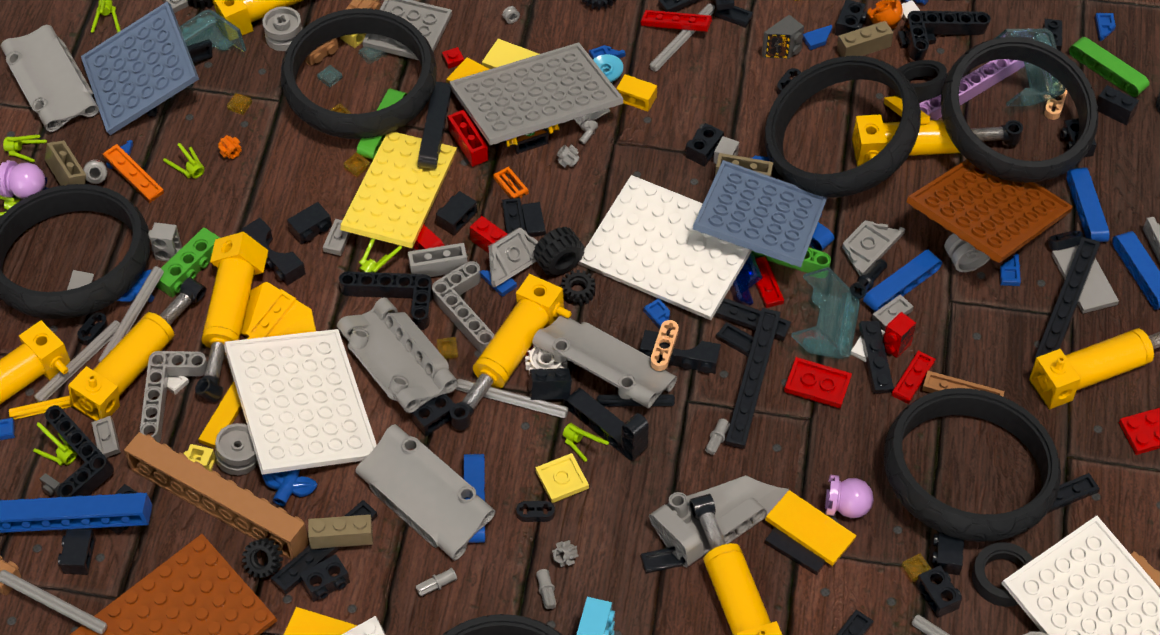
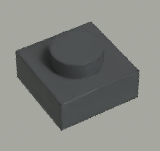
(50, 485)

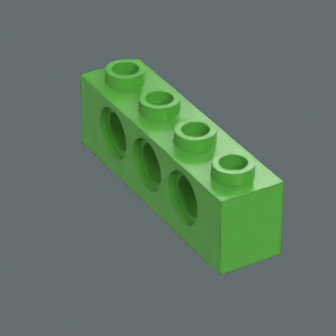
(187, 262)

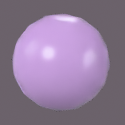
(20, 179)
(850, 497)

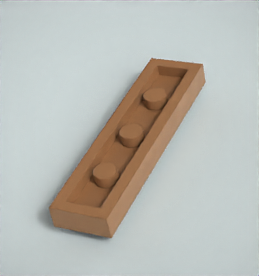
(938, 382)

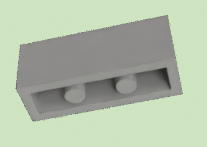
(437, 260)

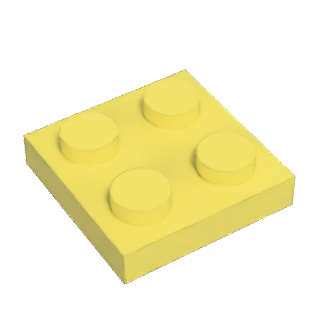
(562, 478)

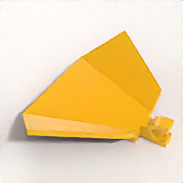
(275, 313)

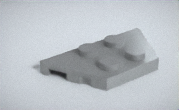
(869, 244)
(510, 255)

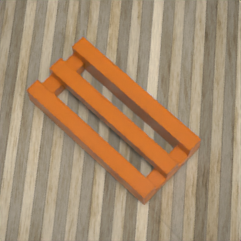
(515, 193)

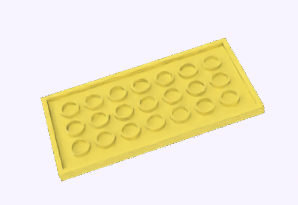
(397, 192)

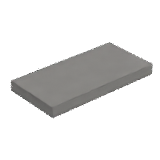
(1097, 290)

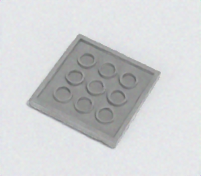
(425, 17)

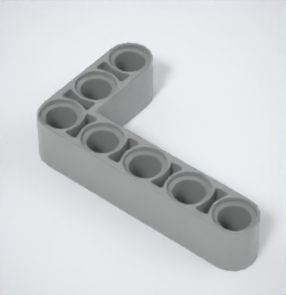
(460, 313)
(159, 388)

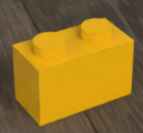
(637, 92)

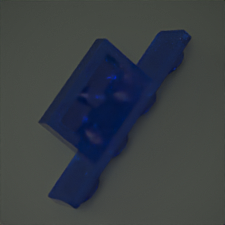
(746, 278)

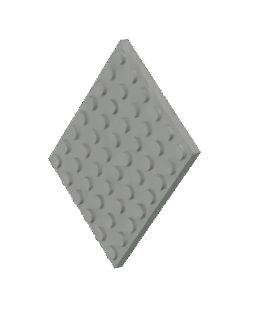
(535, 93)

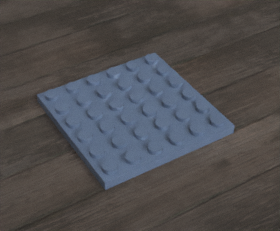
(139, 68)
(760, 213)

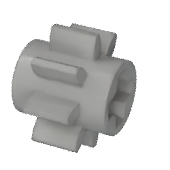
(567, 156)
(565, 553)

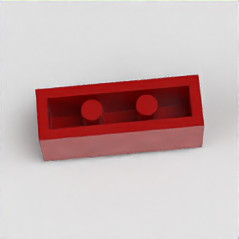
(467, 138)

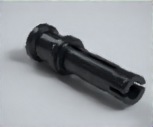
(866, 281)

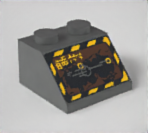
(783, 39)

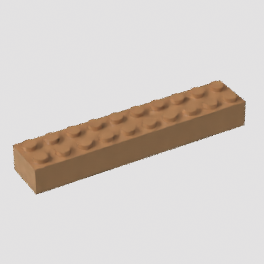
(216, 495)

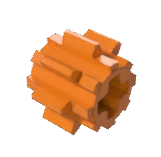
(229, 147)

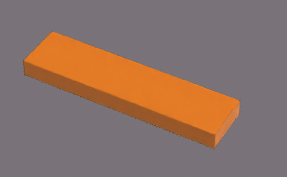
(133, 173)

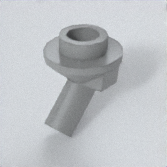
(589, 127)

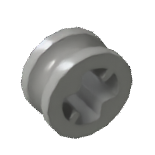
(511, 14)

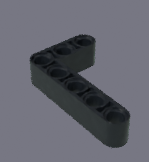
(940, 22)
(392, 286)
(627, 437)
(91, 468)

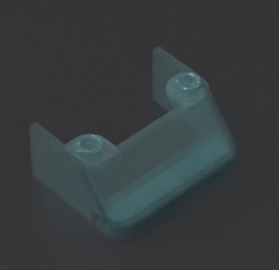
(212, 27)
(1042, 84)
(836, 316)

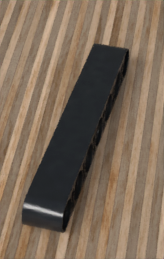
(435, 125)

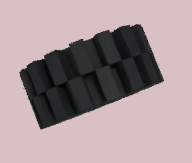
(578, 279)
(273, 557)

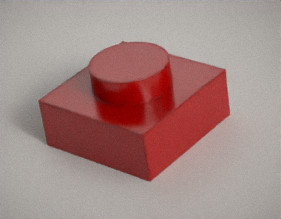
(452, 57)

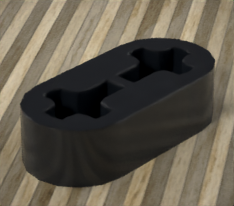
(786, 79)
(1065, 240)
(91, 328)
(535, 511)

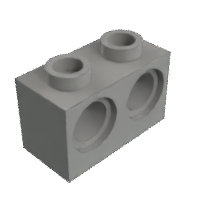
(164, 241)

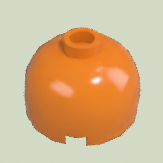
(888, 11)

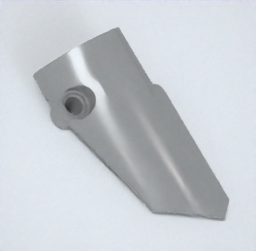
(738, 508)

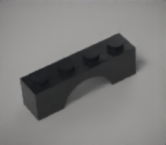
(286, 266)
(701, 358)

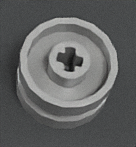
(281, 27)
(964, 255)
(235, 450)

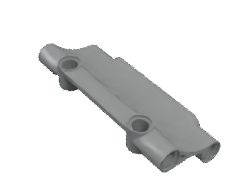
(49, 77)
(398, 355)
(605, 358)
(424, 492)

